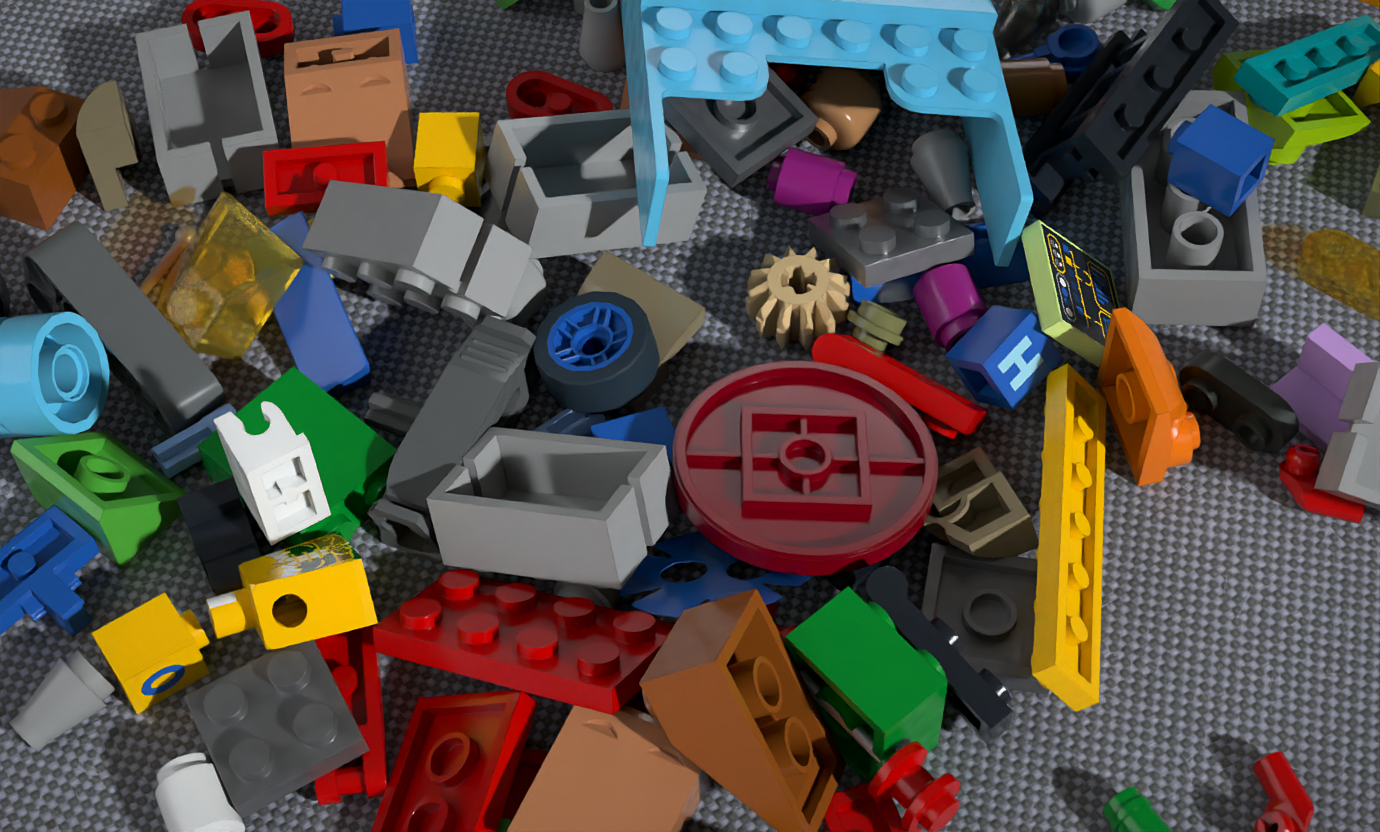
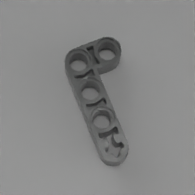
(142, 348)

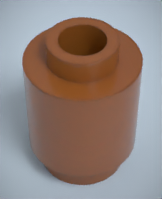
(1033, 86)

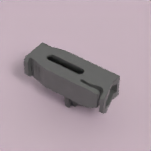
(479, 389)

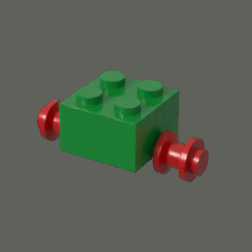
(877, 703)

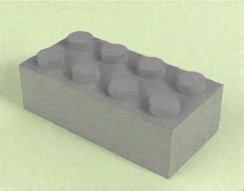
(1181, 254)

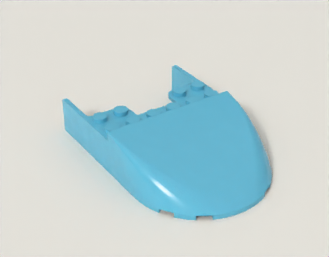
(932, 58)

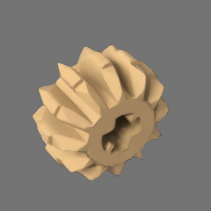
(797, 297)

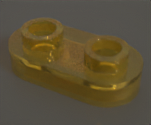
(1342, 269)

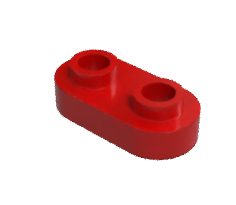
(269, 18)
(552, 95)

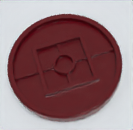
(804, 468)

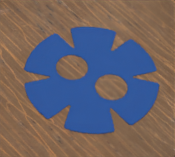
(713, 585)

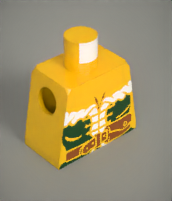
(323, 588)

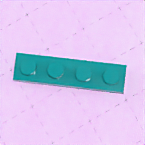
(1311, 66)

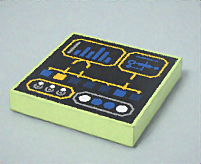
(1070, 291)

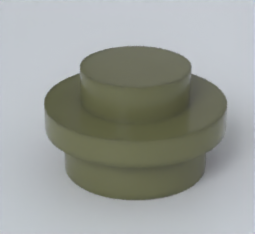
(876, 325)

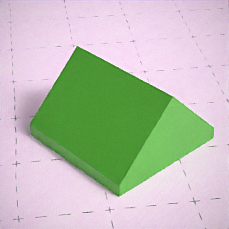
(100, 488)

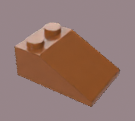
(39, 154)
(744, 711)

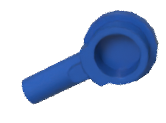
(1071, 46)

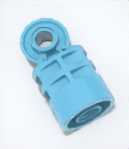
(50, 375)

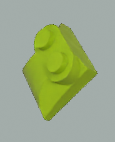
(1293, 131)

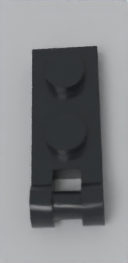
(974, 695)

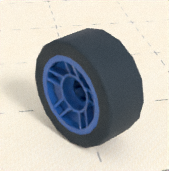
(596, 352)

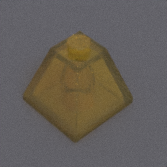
(227, 281)

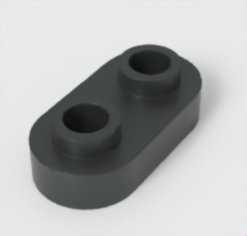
(1238, 402)

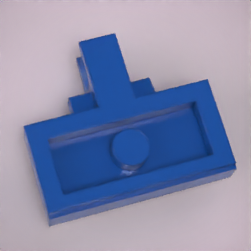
(41, 570)

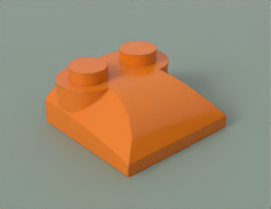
(1144, 400)

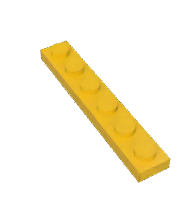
(1070, 541)

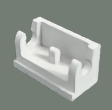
(274, 474)

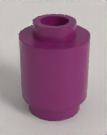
(810, 182)
(949, 302)

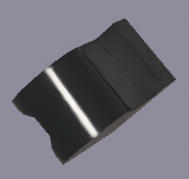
(219, 533)

